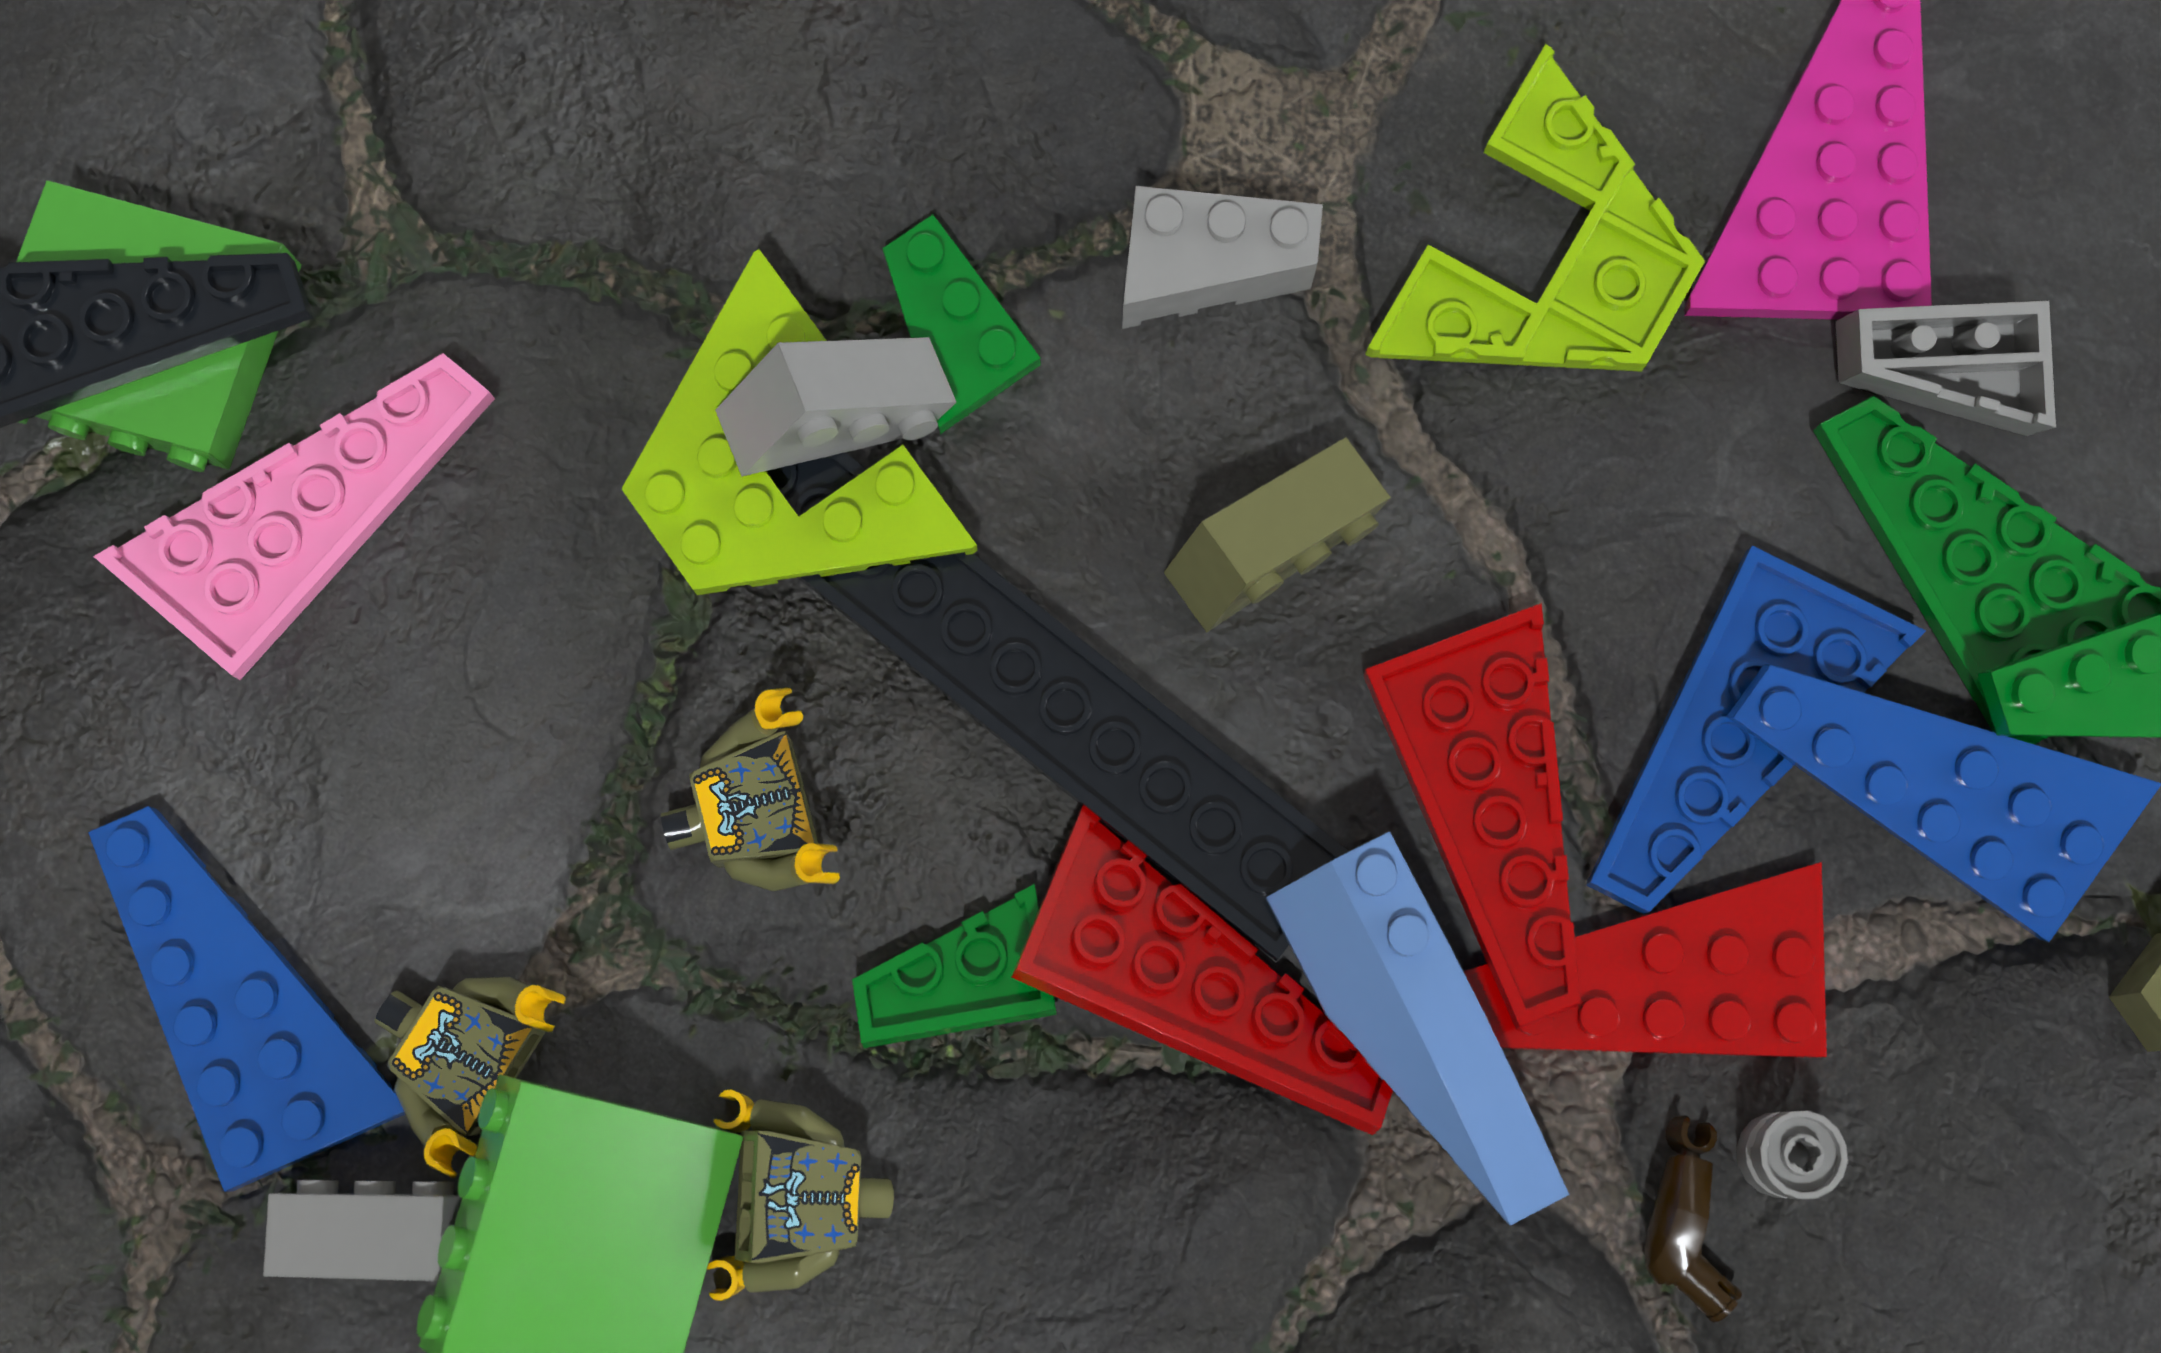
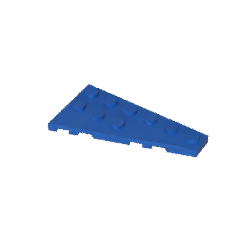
(1704, 765)
(1982, 807)
(245, 1030)

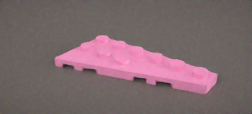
(280, 529)

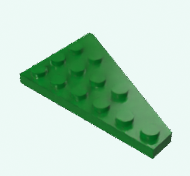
(1973, 553)

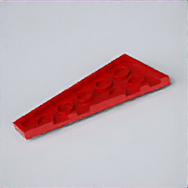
(1485, 773)
(1176, 972)
(1694, 979)

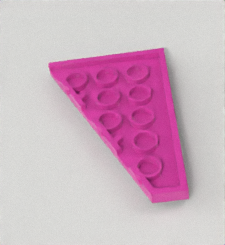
(1840, 187)

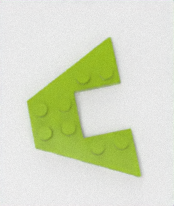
(1610, 289)
(741, 528)

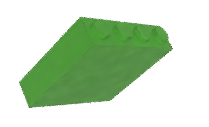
(187, 410)
(578, 1228)

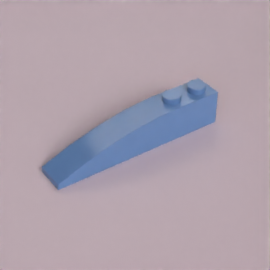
(1415, 1019)

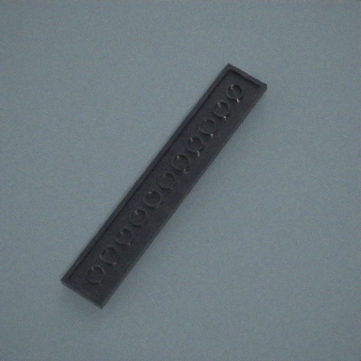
(1077, 720)

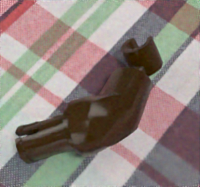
(1681, 1223)

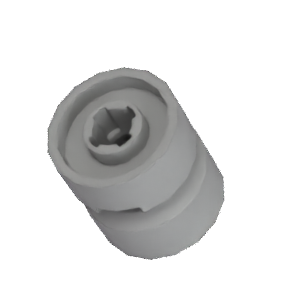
(1792, 1155)

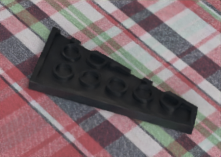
(104, 324)

